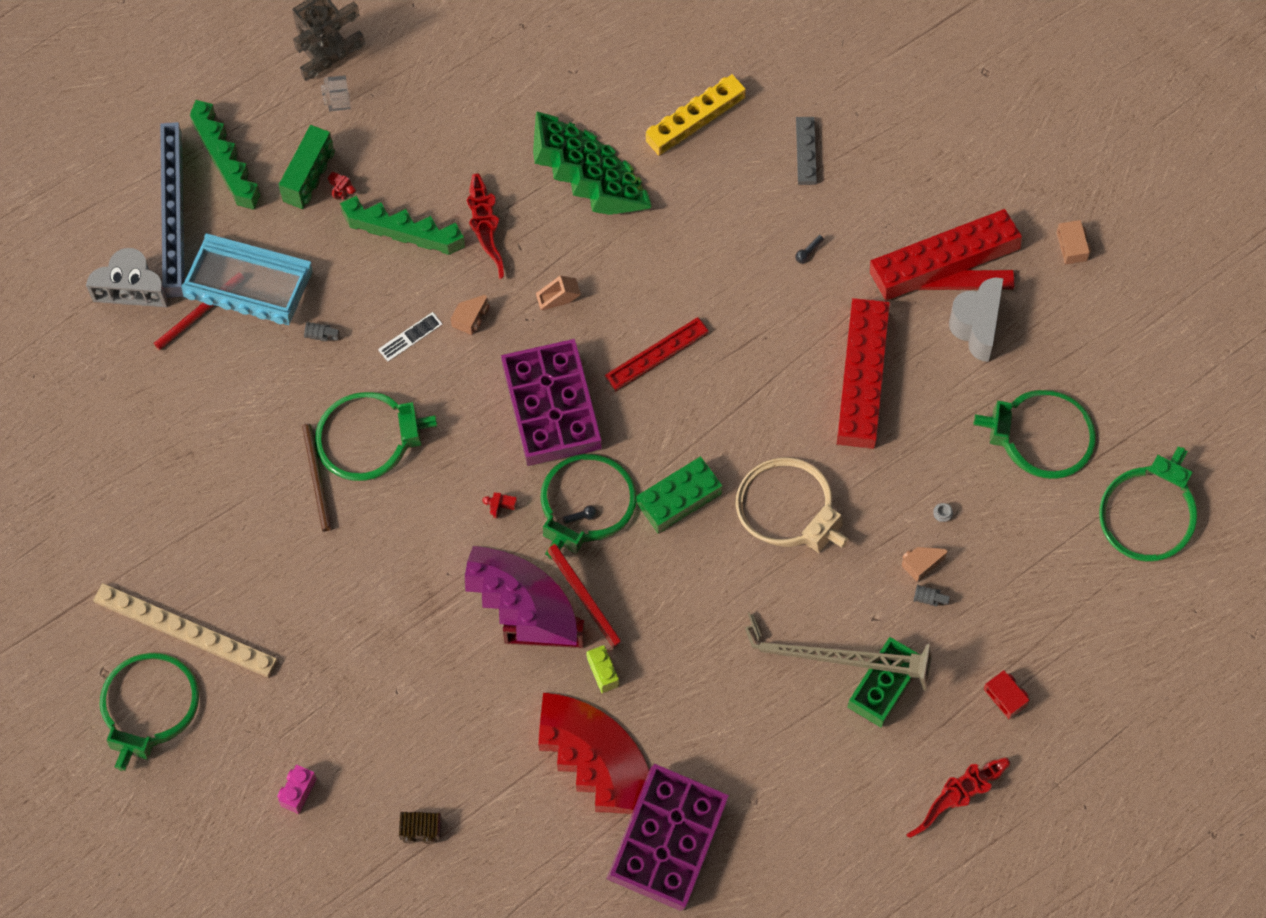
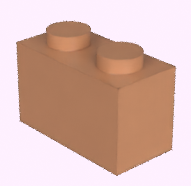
(1073, 242)

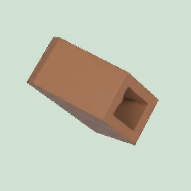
(468, 314)

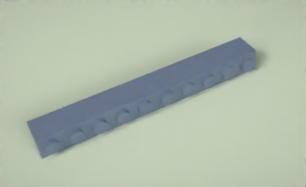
(172, 209)

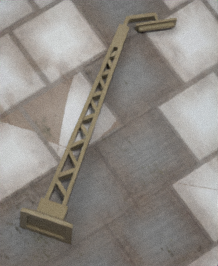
(918, 667)

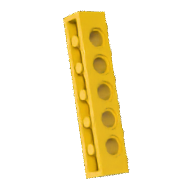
(662, 142)

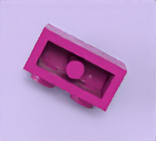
(296, 789)

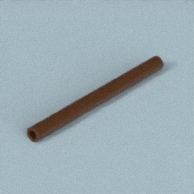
(316, 477)

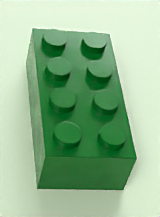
(306, 167)
(679, 494)
(881, 689)

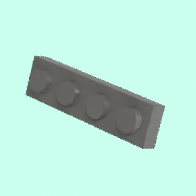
(805, 151)

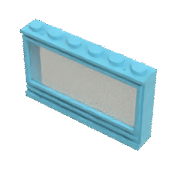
(247, 279)

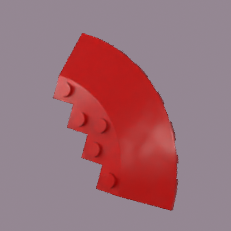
(595, 749)

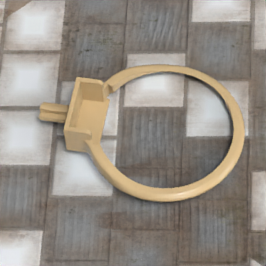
(820, 529)

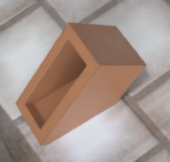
(558, 292)
(922, 561)

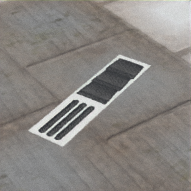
(410, 336)

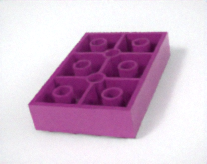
(551, 402)
(667, 837)

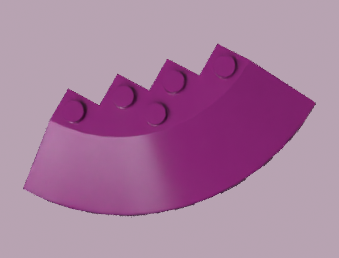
(522, 595)

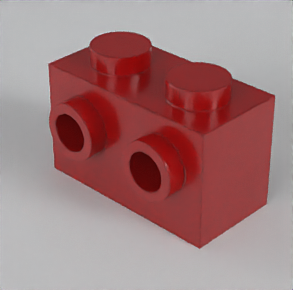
(1006, 694)

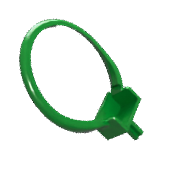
(409, 431)
(1000, 433)
(1170, 471)
(568, 538)
(135, 745)

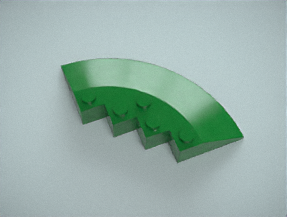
(588, 166)

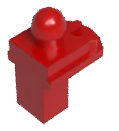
(342, 186)
(499, 500)

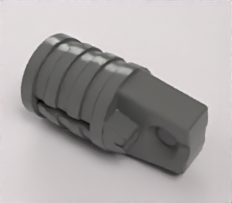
(320, 332)
(930, 596)

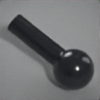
(803, 255)
(589, 512)

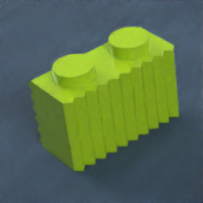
(602, 669)

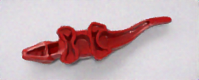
(483, 220)
(960, 790)

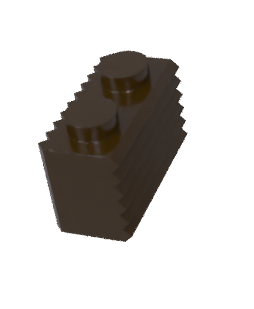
(420, 827)

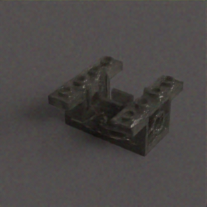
(318, 27)

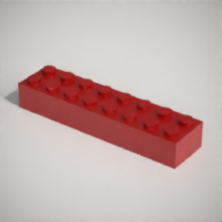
(945, 254)
(863, 373)

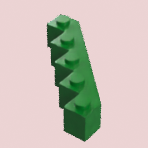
(224, 155)
(401, 227)

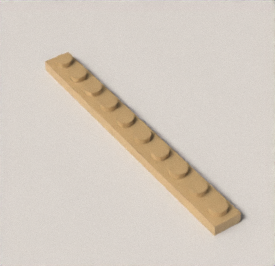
(185, 630)

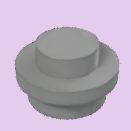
(943, 512)

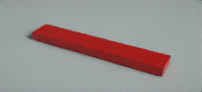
(971, 280)
(656, 354)
(584, 595)

